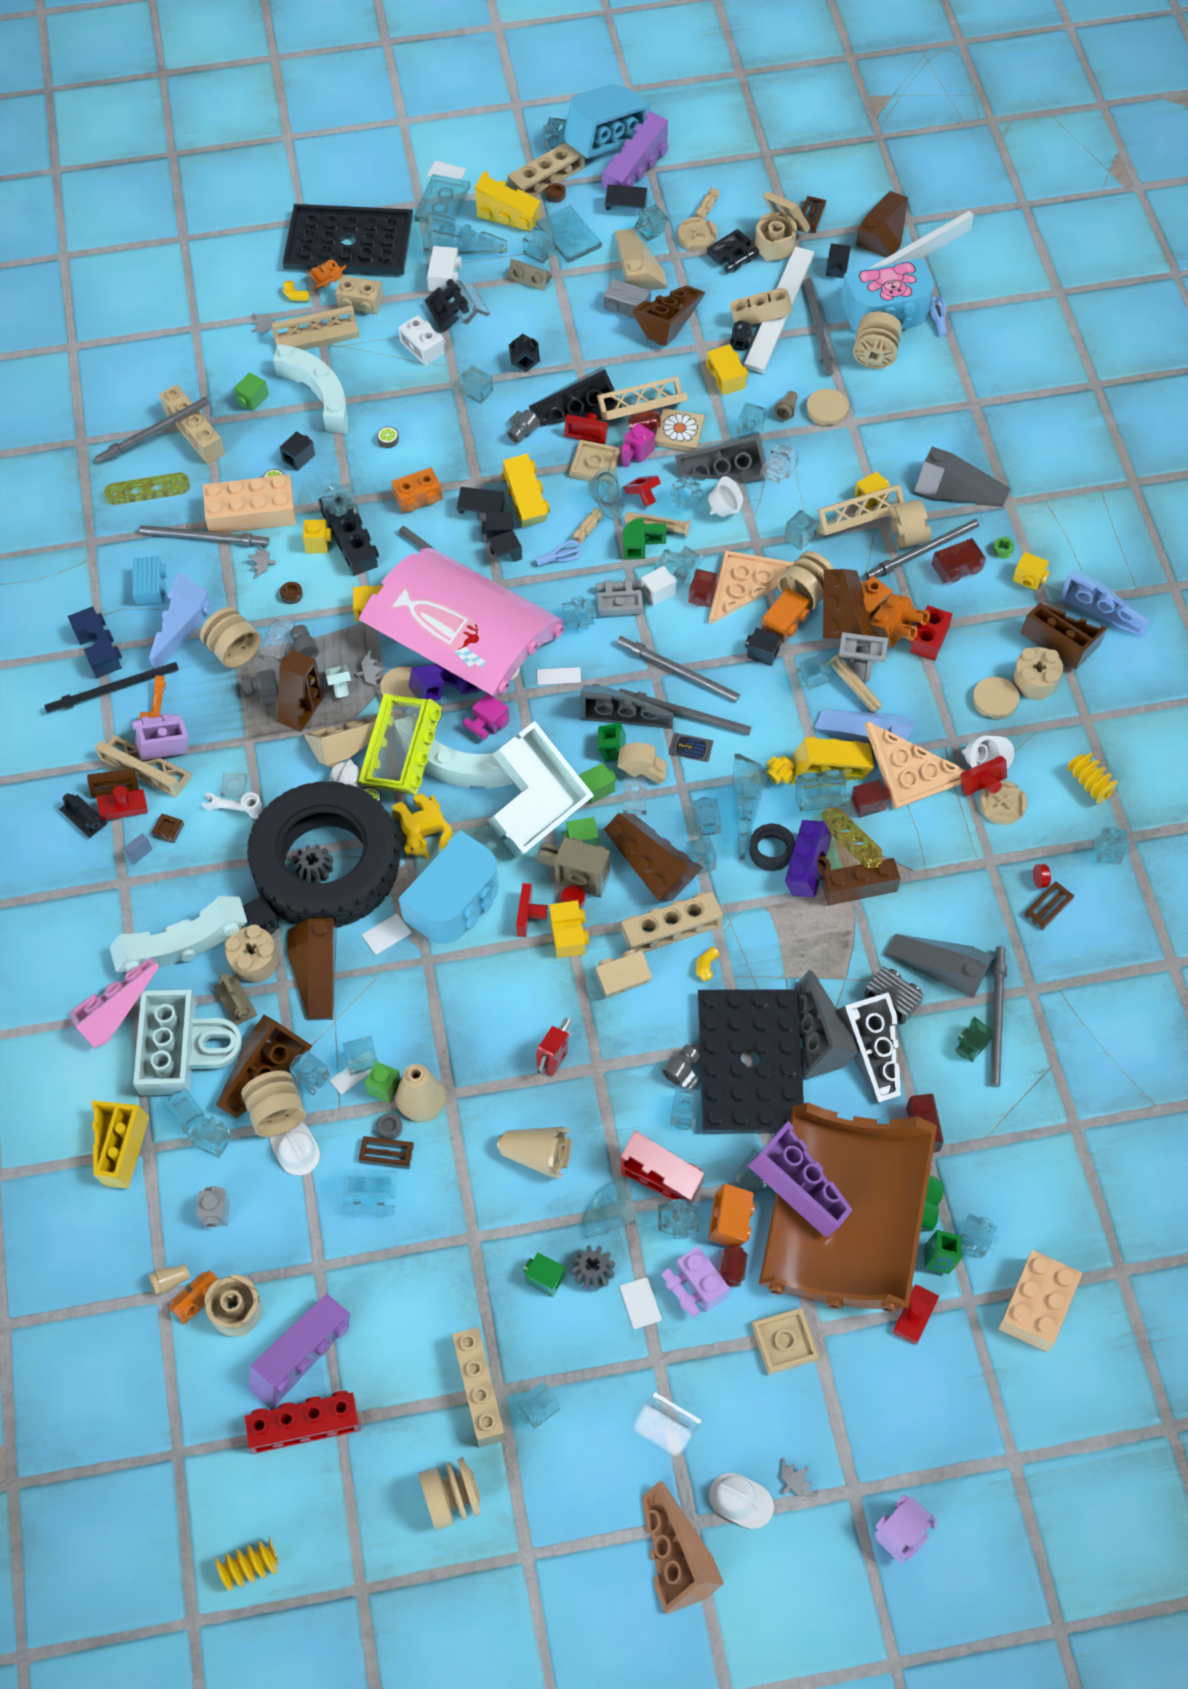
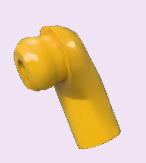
(292, 292)
(703, 963)

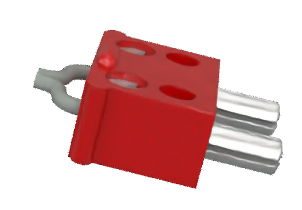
(553, 1048)

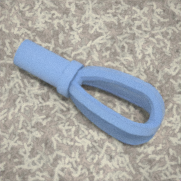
(940, 321)
(556, 556)

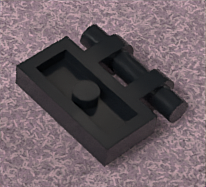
(728, 247)
(442, 309)

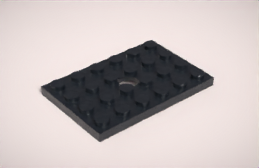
(379, 233)
(740, 1096)

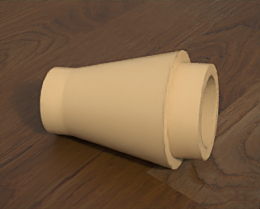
(167, 1278)

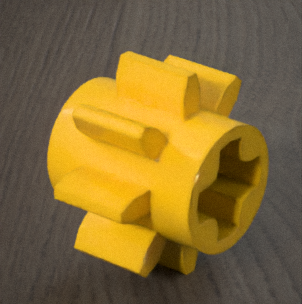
(780, 769)

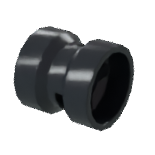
(741, 335)

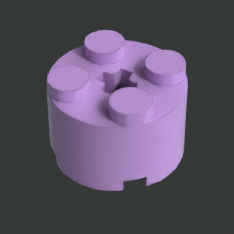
(905, 1529)

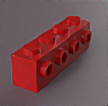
(302, 1422)

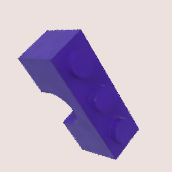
(429, 680)
(803, 873)

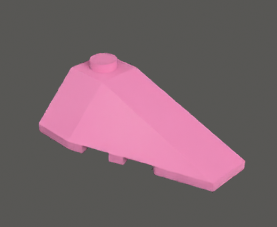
(102, 1015)

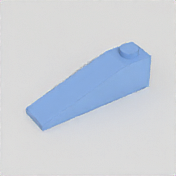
(1097, 600)
(184, 616)
(851, 727)

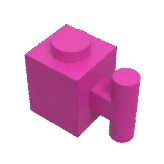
(638, 444)
(487, 714)

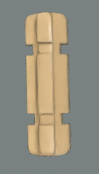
(707, 203)
(587, 525)

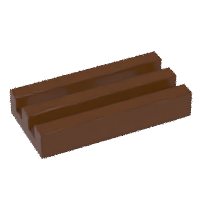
(820, 212)
(112, 780)
(1037, 918)
(404, 1164)

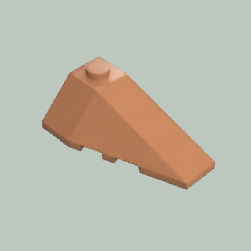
(682, 1560)

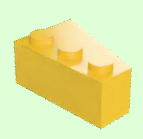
(505, 205)
(525, 490)
(827, 754)
(118, 1140)

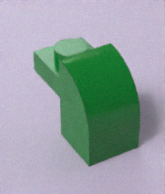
(638, 534)

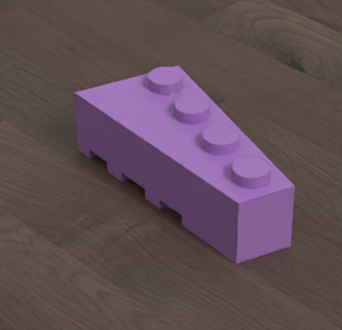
(638, 153)
(800, 1181)
(297, 1350)

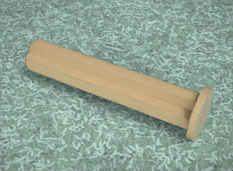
(671, 524)
(855, 683)

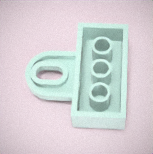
(174, 1042)

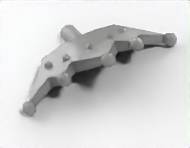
(262, 322)
(262, 561)
(370, 670)
(795, 1480)

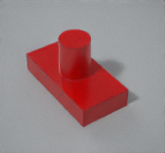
(586, 428)
(643, 486)
(985, 776)
(122, 803)
(528, 910)
(915, 1317)

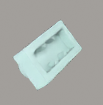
(337, 677)

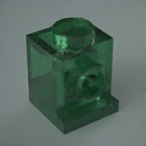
(974, 1039)

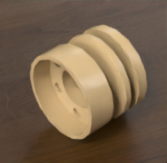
(877, 340)
(806, 577)
(230, 637)
(273, 1103)
(450, 1493)

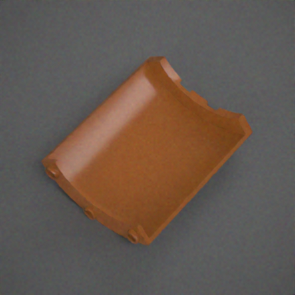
(874, 1251)

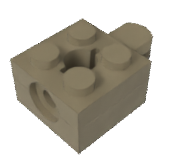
(577, 864)

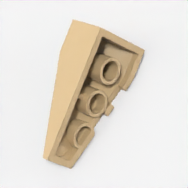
(638, 262)
(340, 743)

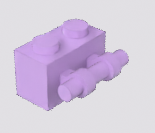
(160, 736)
(701, 1279)

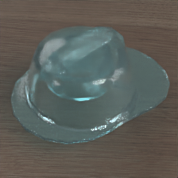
(606, 492)

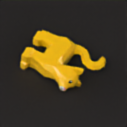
(422, 823)

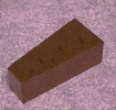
(653, 858)

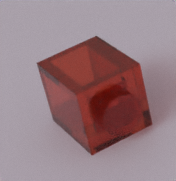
(702, 588)
(869, 798)

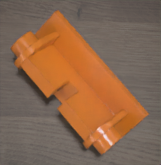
(326, 273)
(189, 1304)

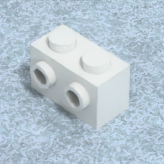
(443, 267)
(421, 340)

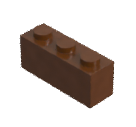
(860, 882)

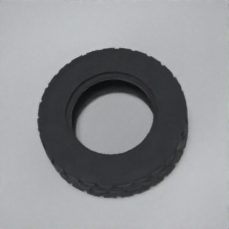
(315, 807)

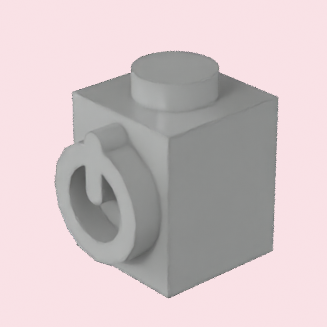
(213, 1207)

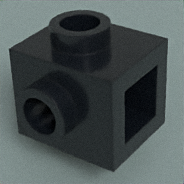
(524, 352)

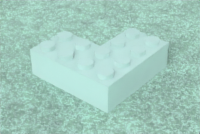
(547, 789)

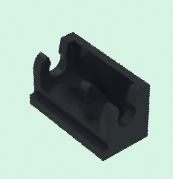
(625, 196)
(480, 500)

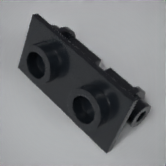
(82, 814)

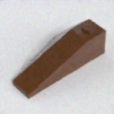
(884, 225)
(666, 315)
(313, 962)
(266, 1050)

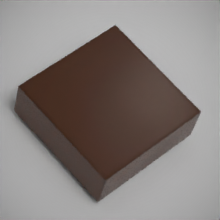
(167, 828)

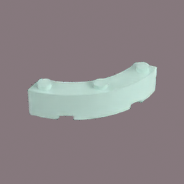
(306, 368)
(465, 768)
(181, 940)

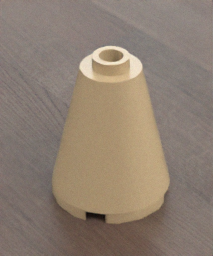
(420, 1094)
(538, 1148)

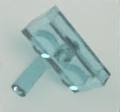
(684, 563)

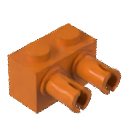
(895, 619)

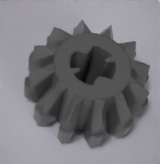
(304, 863)
(594, 1259)

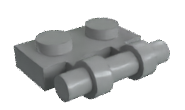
(619, 602)

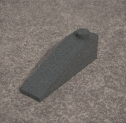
(735, 458)
(955, 479)
(612, 706)
(950, 963)
(824, 1034)
(874, 1035)

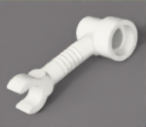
(249, 803)

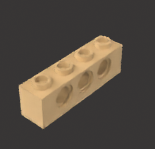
(546, 170)
(193, 427)
(664, 934)
(478, 1387)

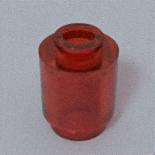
(649, 419)
(733, 1265)

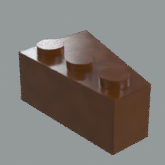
(1069, 637)

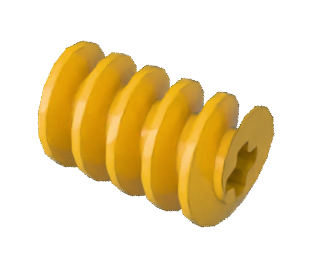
(1091, 777)
(248, 1565)

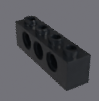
(351, 539)

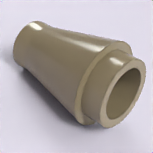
(786, 406)

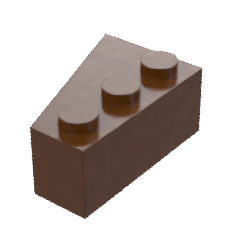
(844, 605)
(298, 690)

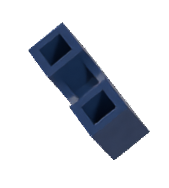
(89, 628)

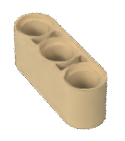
(762, 306)

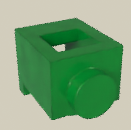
(610, 740)

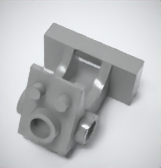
(862, 652)

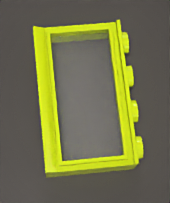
(400, 744)

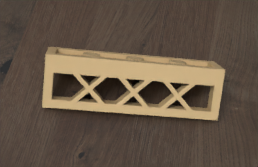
(315, 333)
(643, 406)
(862, 515)
(143, 770)

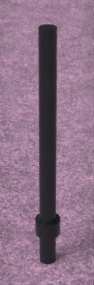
(68, 701)

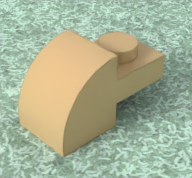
(641, 759)

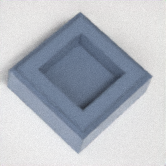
(138, 848)

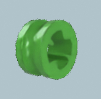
(1004, 542)

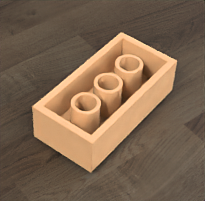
(249, 504)

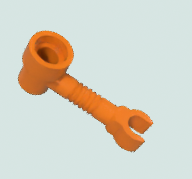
(159, 689)

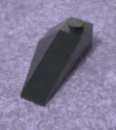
(576, 399)

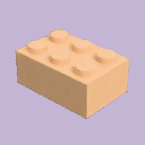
(1040, 1301)

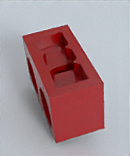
(933, 633)

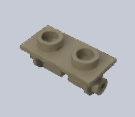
(528, 274)
(234, 999)

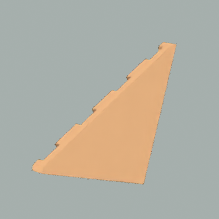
(744, 580)
(909, 769)

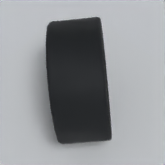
(775, 831)

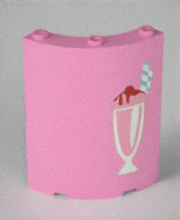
(460, 619)

